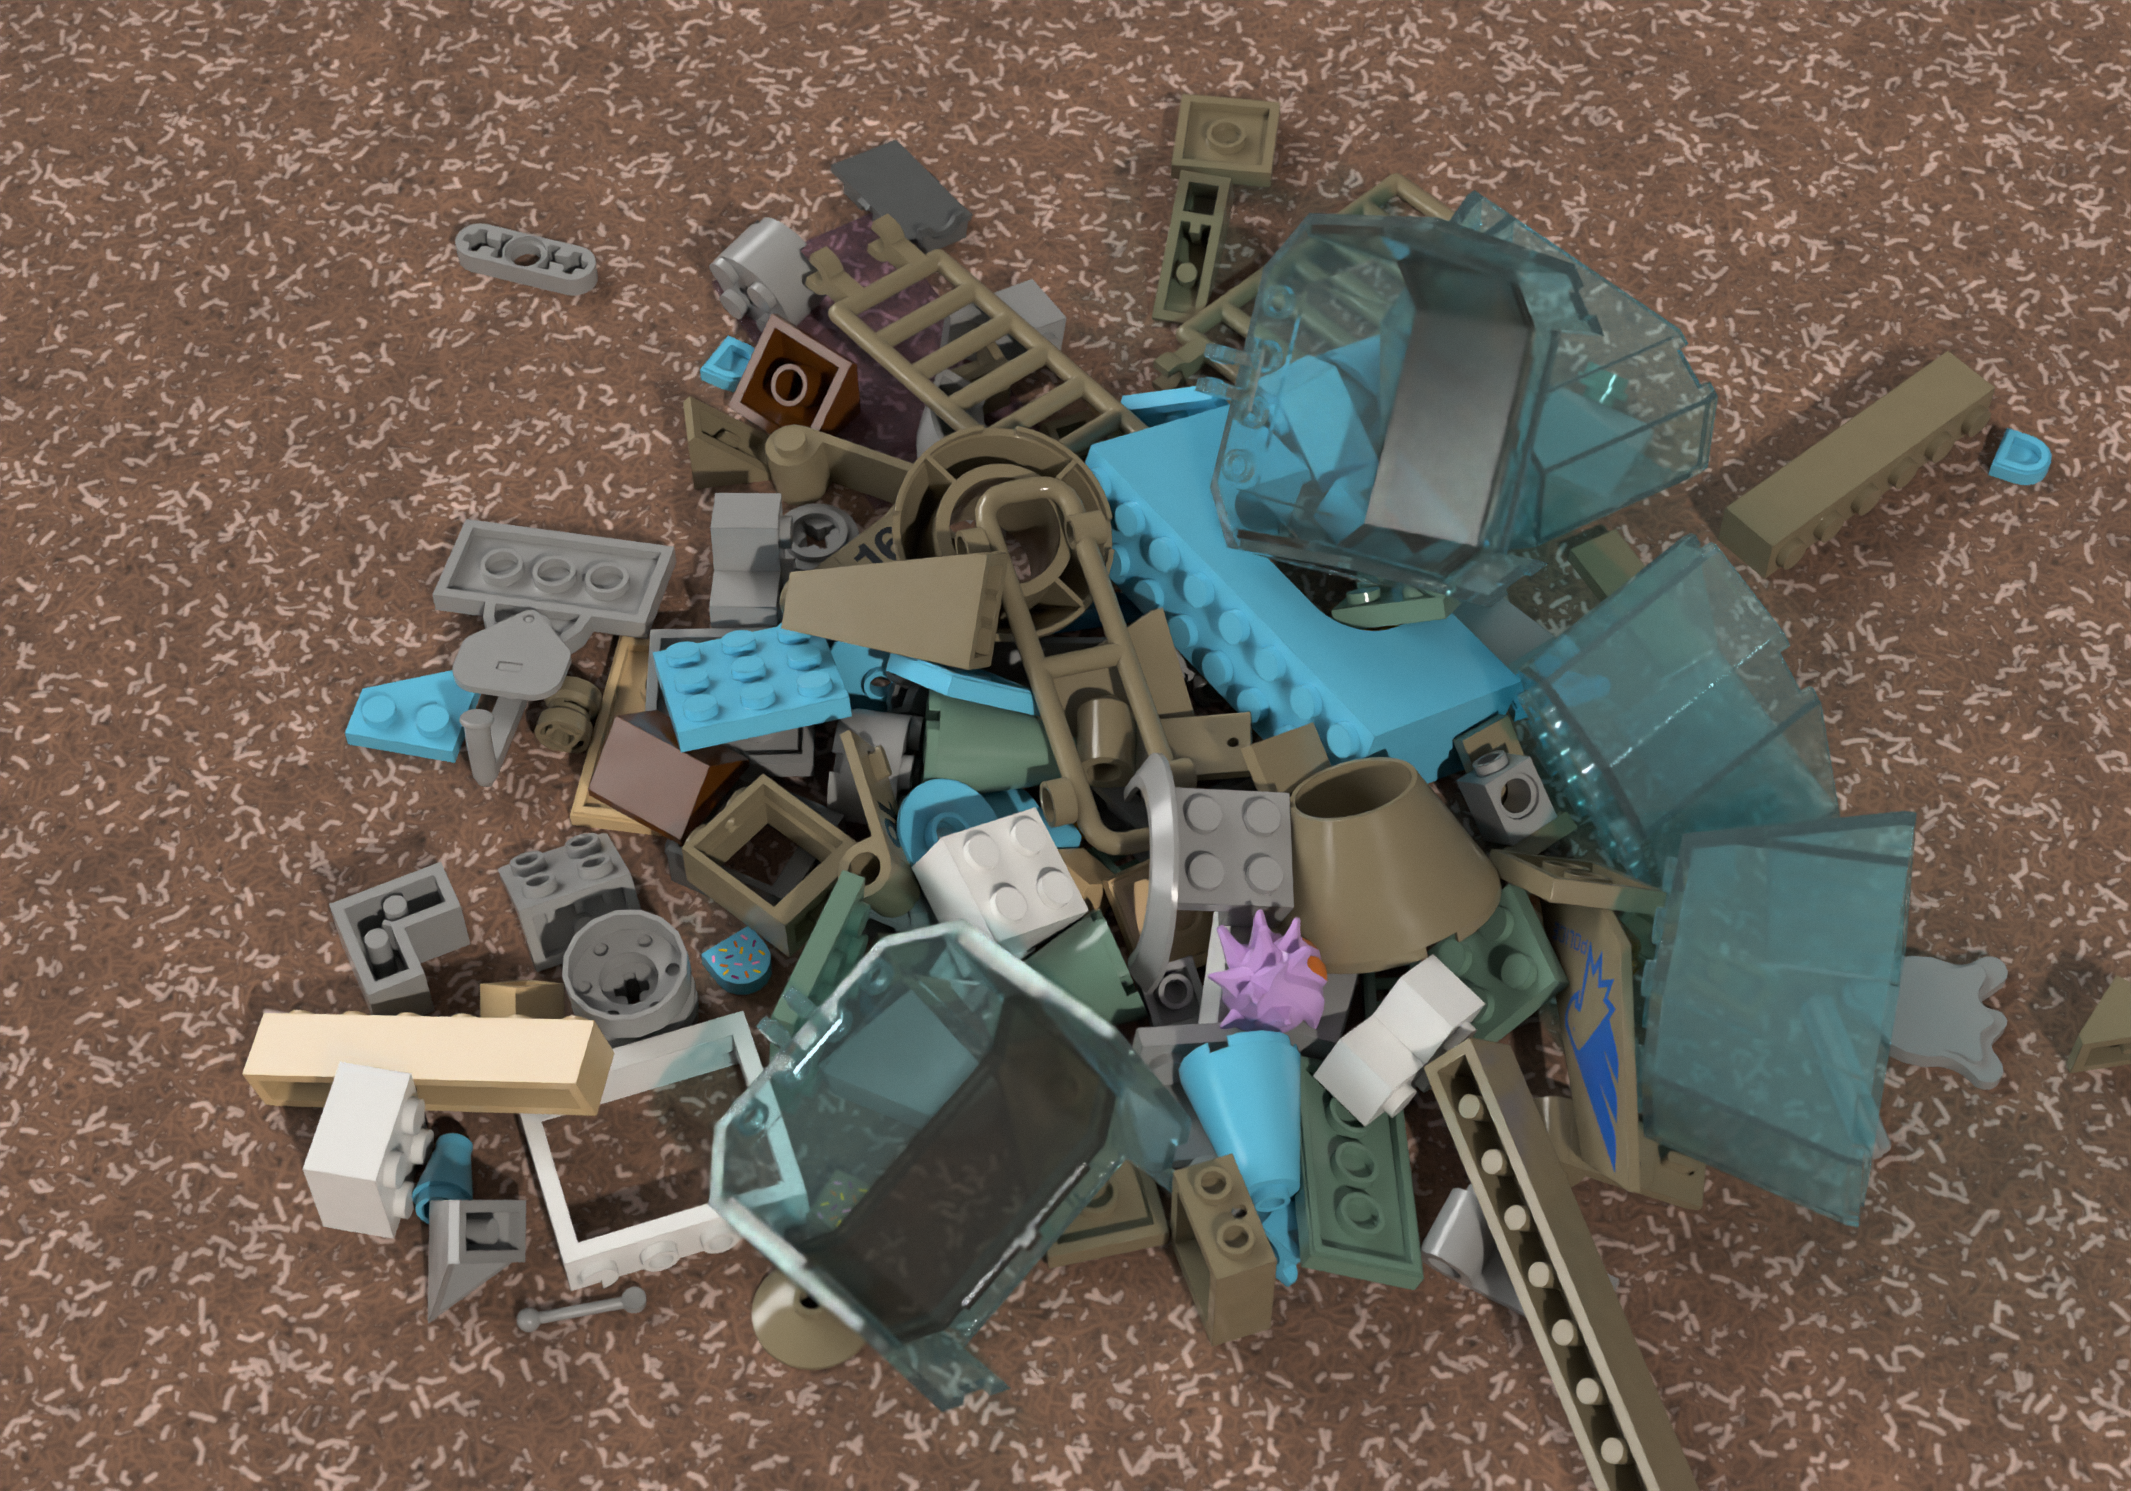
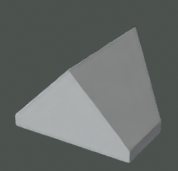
(470, 1246)

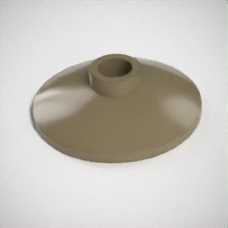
(798, 1334)

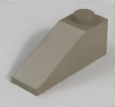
(1193, 246)

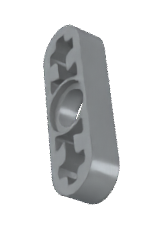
(513, 244)

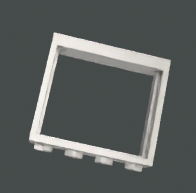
(661, 1241)

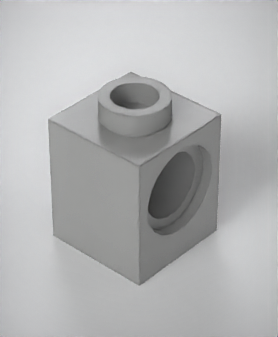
(1527, 801)

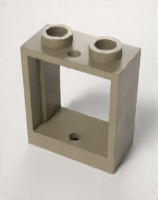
(745, 814)
(1222, 1256)

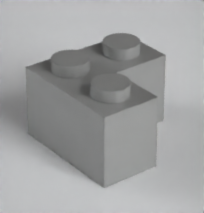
(749, 559)
(395, 930)

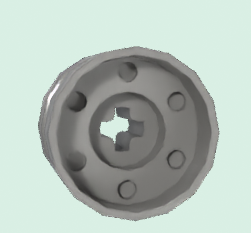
(628, 959)

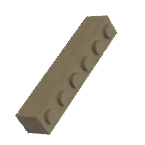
(1856, 465)

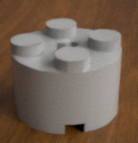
(766, 274)
(899, 737)

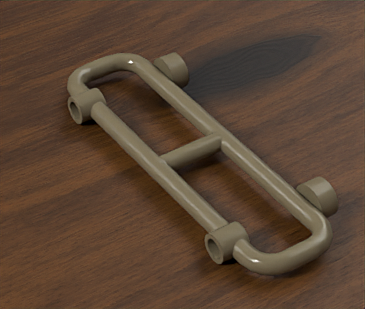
(1070, 797)

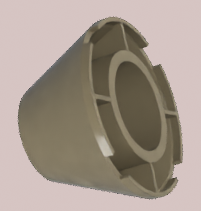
(959, 470)
(1382, 867)

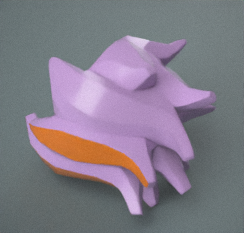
(1271, 979)

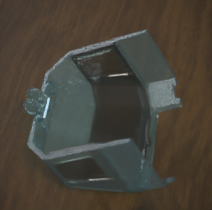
(1392, 402)
(933, 1144)

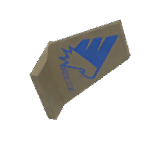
(1598, 1002)

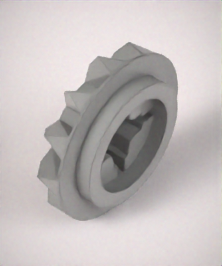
(821, 523)

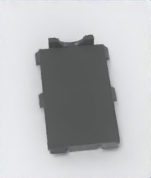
(897, 184)

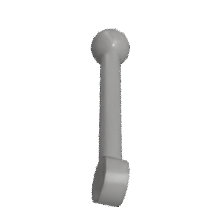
(632, 1300)

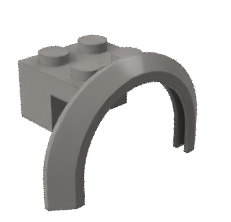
(1208, 855)

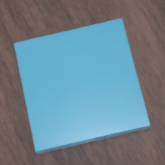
(968, 685)

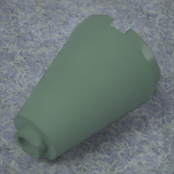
(985, 746)
(1091, 970)

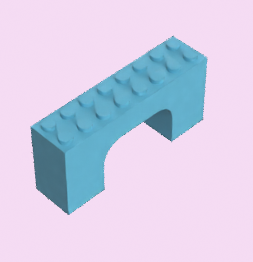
(1263, 639)

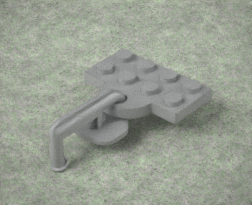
(538, 605)

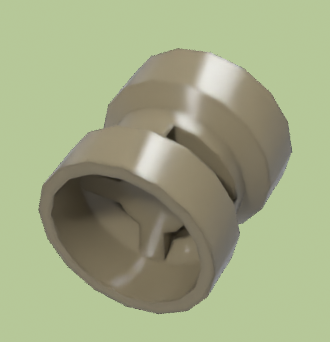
(566, 721)

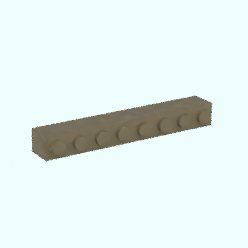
(1557, 1271)

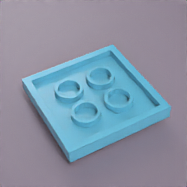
(749, 686)

